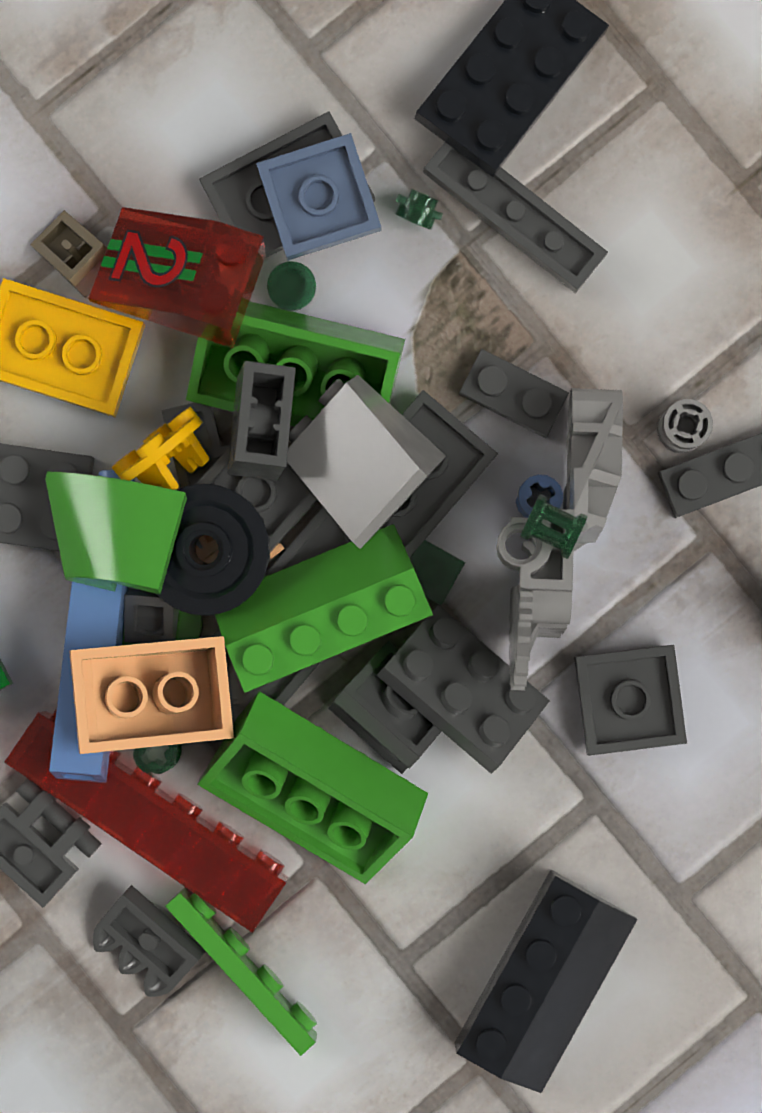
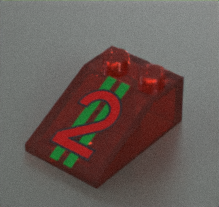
(180, 272)

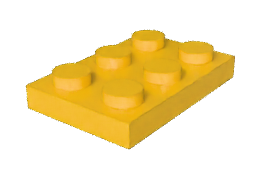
(65, 347)

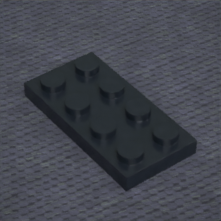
(509, 77)

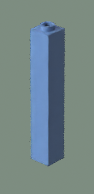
(92, 622)

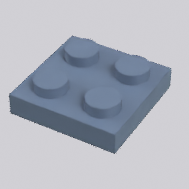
(319, 196)

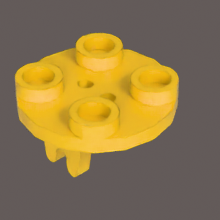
(167, 441)

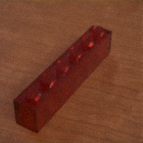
(160, 828)

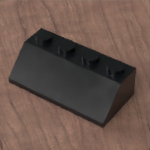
(544, 983)

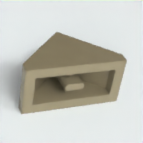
(71, 251)

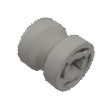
(676, 430)

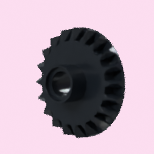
(241, 558)

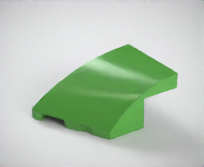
(114, 529)

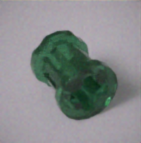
(545, 511)
(157, 766)

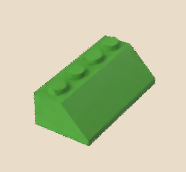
(312, 345)
(323, 609)
(314, 789)

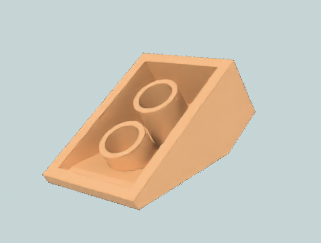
(151, 694)

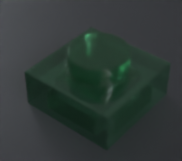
(436, 570)

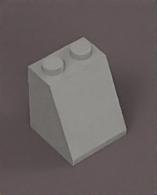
(360, 457)

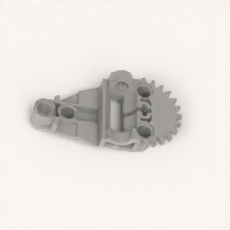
(594, 468)

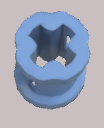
(542, 483)

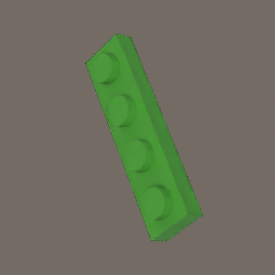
(258, 984)

